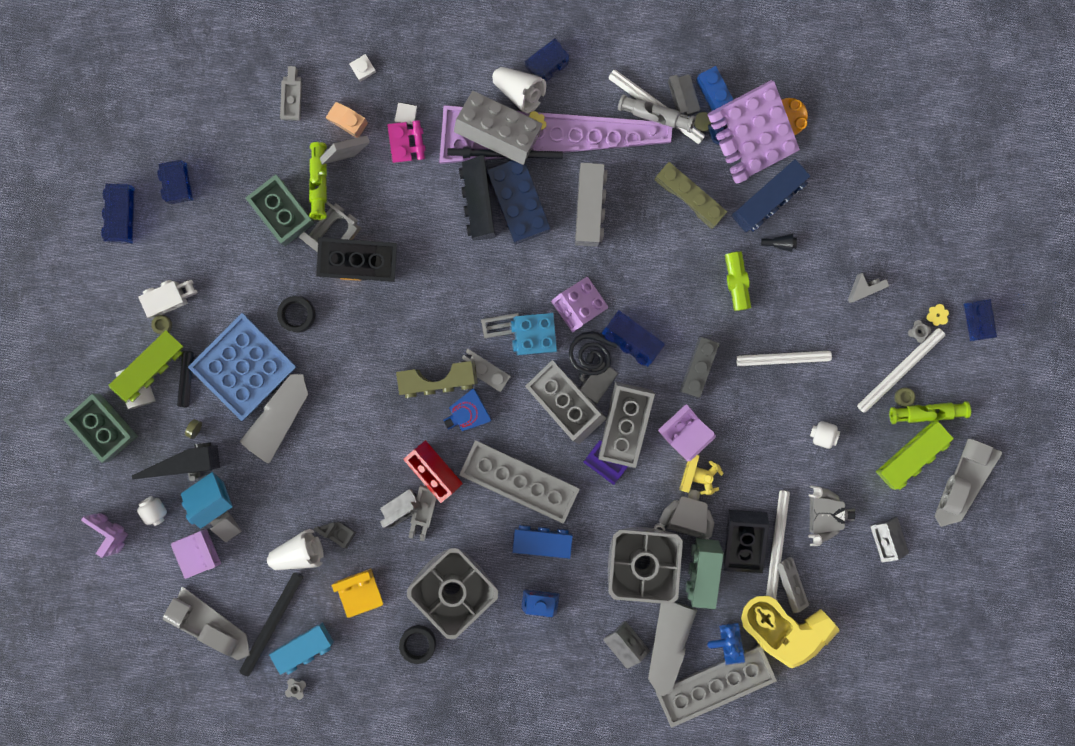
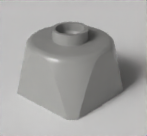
(659, 580)
(458, 611)

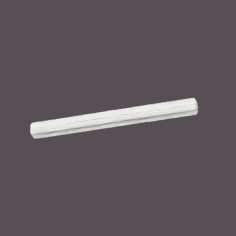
(639, 93)
(901, 370)
(778, 540)

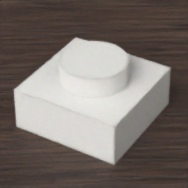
(362, 67)

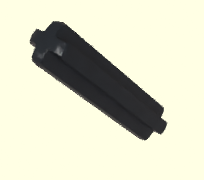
(185, 379)

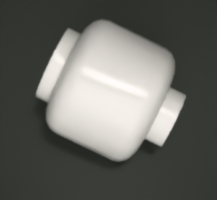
(825, 434)
(152, 511)

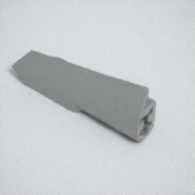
(278, 415)
(963, 486)
(207, 625)
(669, 643)

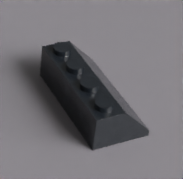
(478, 198)

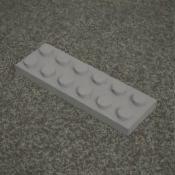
(519, 481)
(716, 686)

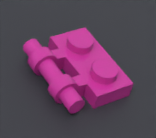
(400, 141)

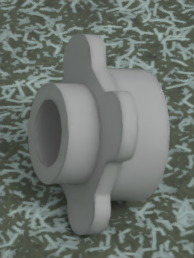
(925, 330)
(300, 685)

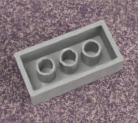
(497, 127)
(589, 204)

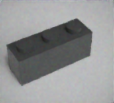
(699, 367)

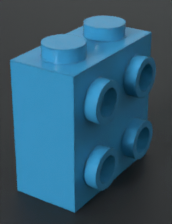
(534, 334)
(206, 500)

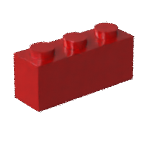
(433, 471)

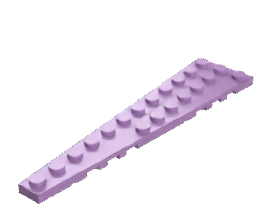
(566, 134)

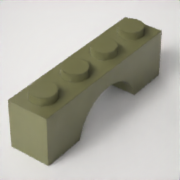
(701, 203)
(413, 382)

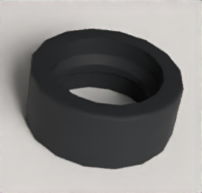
(282, 310)
(403, 641)

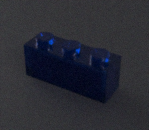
(118, 213)
(633, 338)

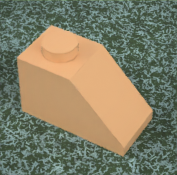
(347, 119)

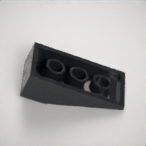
(356, 259)
(200, 458)

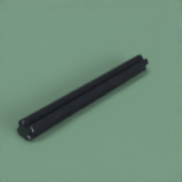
(271, 624)

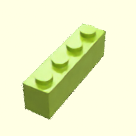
(146, 366)
(915, 455)

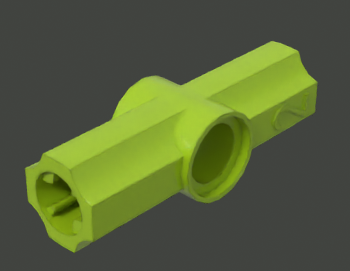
(738, 281)

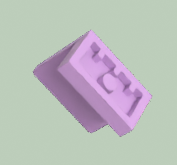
(579, 304)
(195, 553)

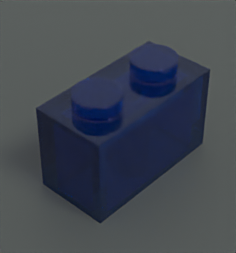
(547, 60)
(175, 182)
(980, 320)

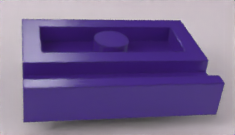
(606, 469)

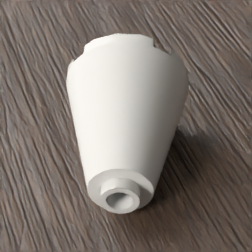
(520, 87)
(297, 553)

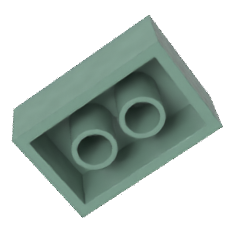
(280, 210)
(100, 428)
(704, 573)

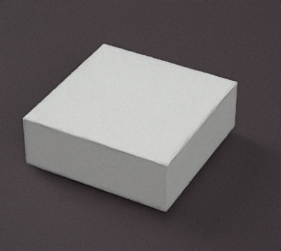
(405, 113)

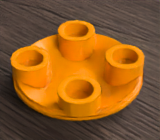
(796, 114)

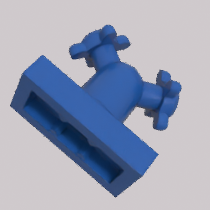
(731, 644)

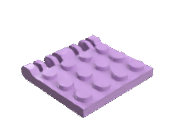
(757, 131)

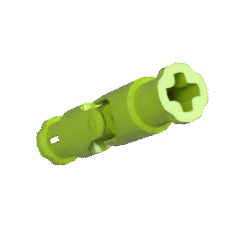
(318, 179)
(921, 413)

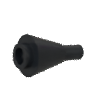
(784, 242)

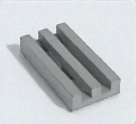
(484, 321)

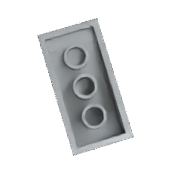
(565, 402)
(626, 424)

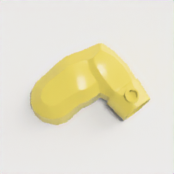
(782, 635)

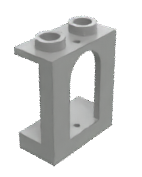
(334, 213)

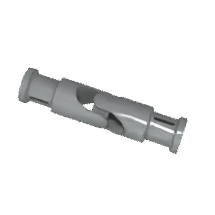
(669, 116)

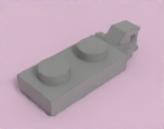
(291, 96)

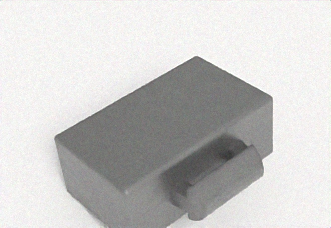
(596, 385)

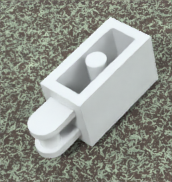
(166, 297)

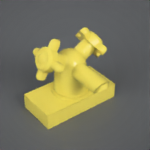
(695, 474)

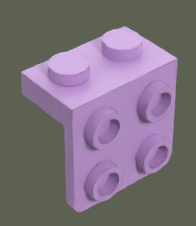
(687, 433)
(113, 532)

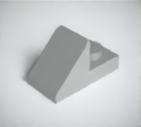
(861, 289)
(225, 527)

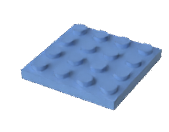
(242, 366)

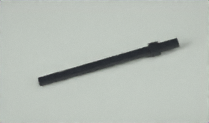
(467, 152)

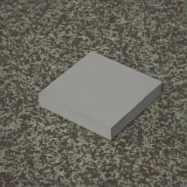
(344, 149)

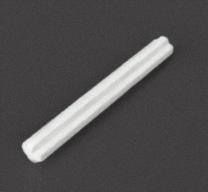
(783, 358)

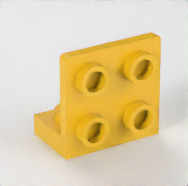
(358, 593)

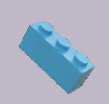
(301, 649)

